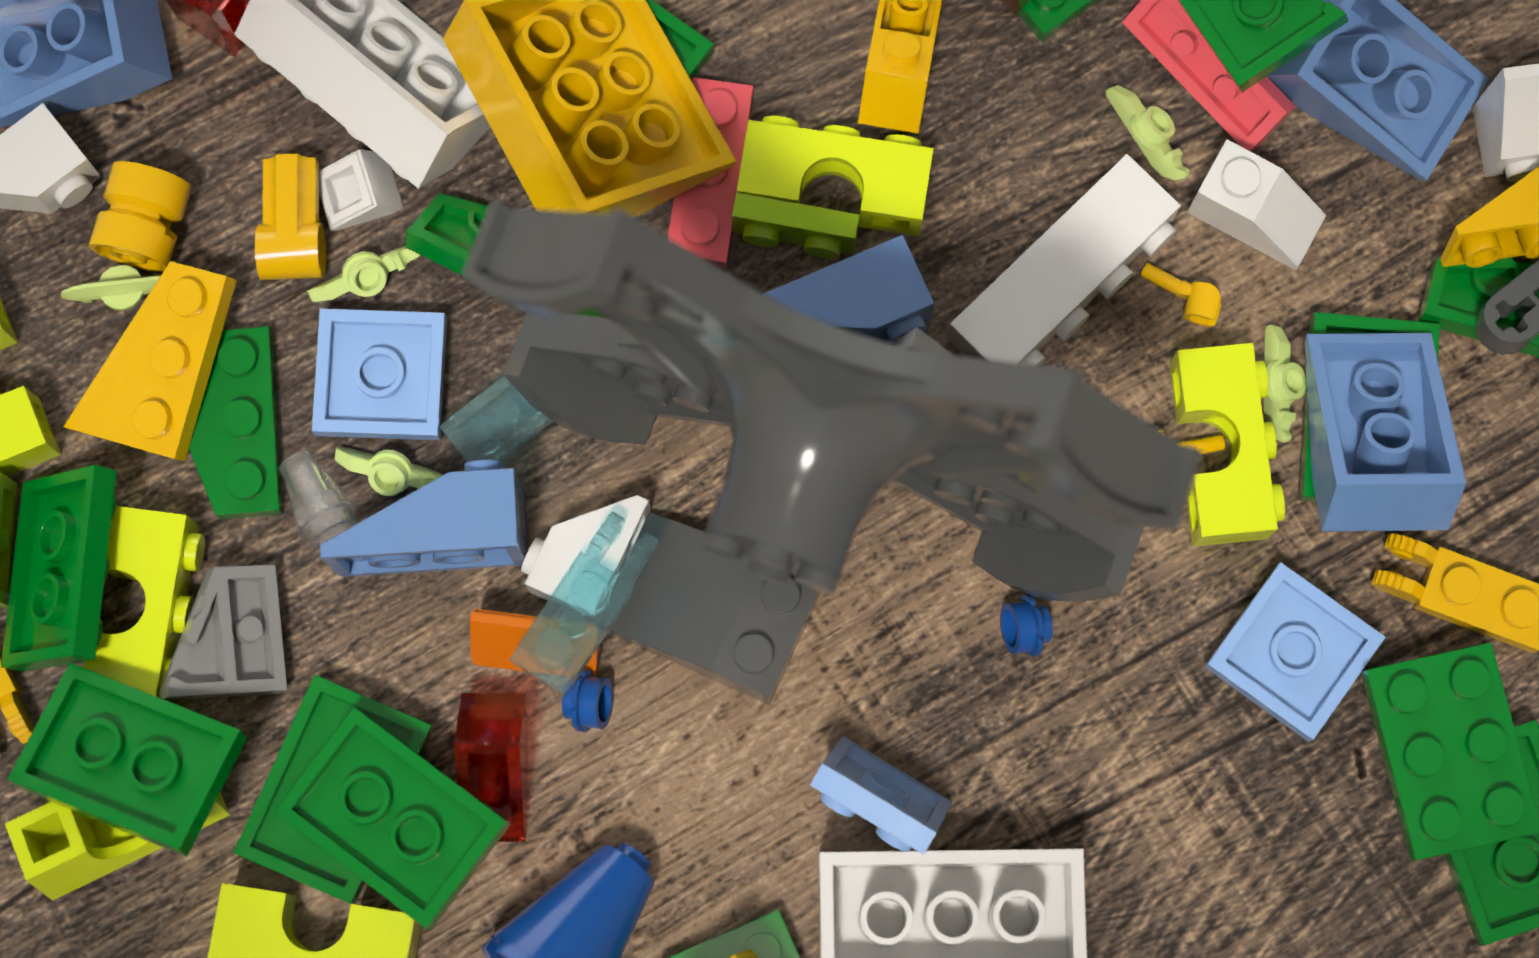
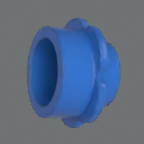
(1025, 626)
(589, 702)

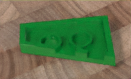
(238, 428)

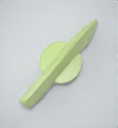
(1150, 130)
(363, 274)
(118, 287)
(1285, 382)
(387, 470)

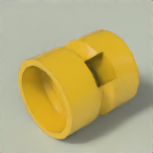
(140, 216)

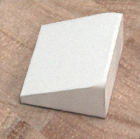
(358, 190)

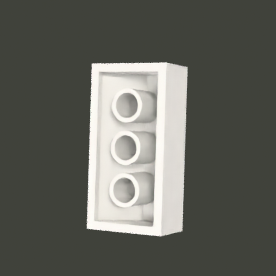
(375, 75)

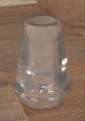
(316, 499)

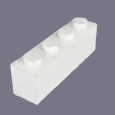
(1067, 268)

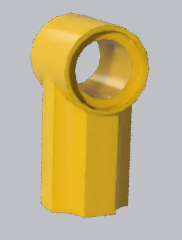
(291, 238)

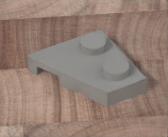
(230, 638)

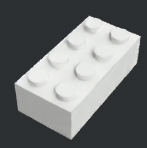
(952, 904)

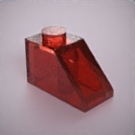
(494, 755)

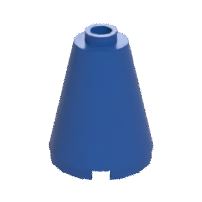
(583, 913)

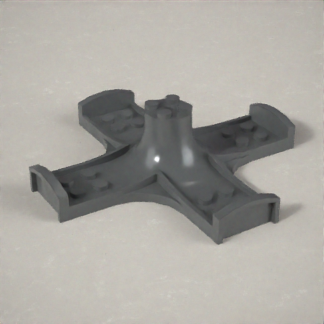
(823, 413)

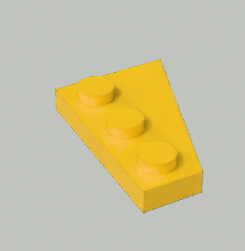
(160, 366)

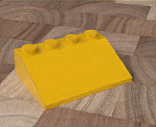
(587, 102)

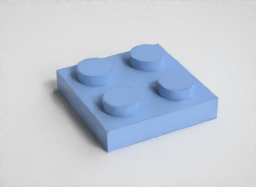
(379, 374)
(1294, 652)
(866, 785)

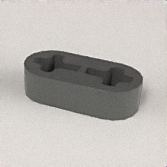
(1515, 295)

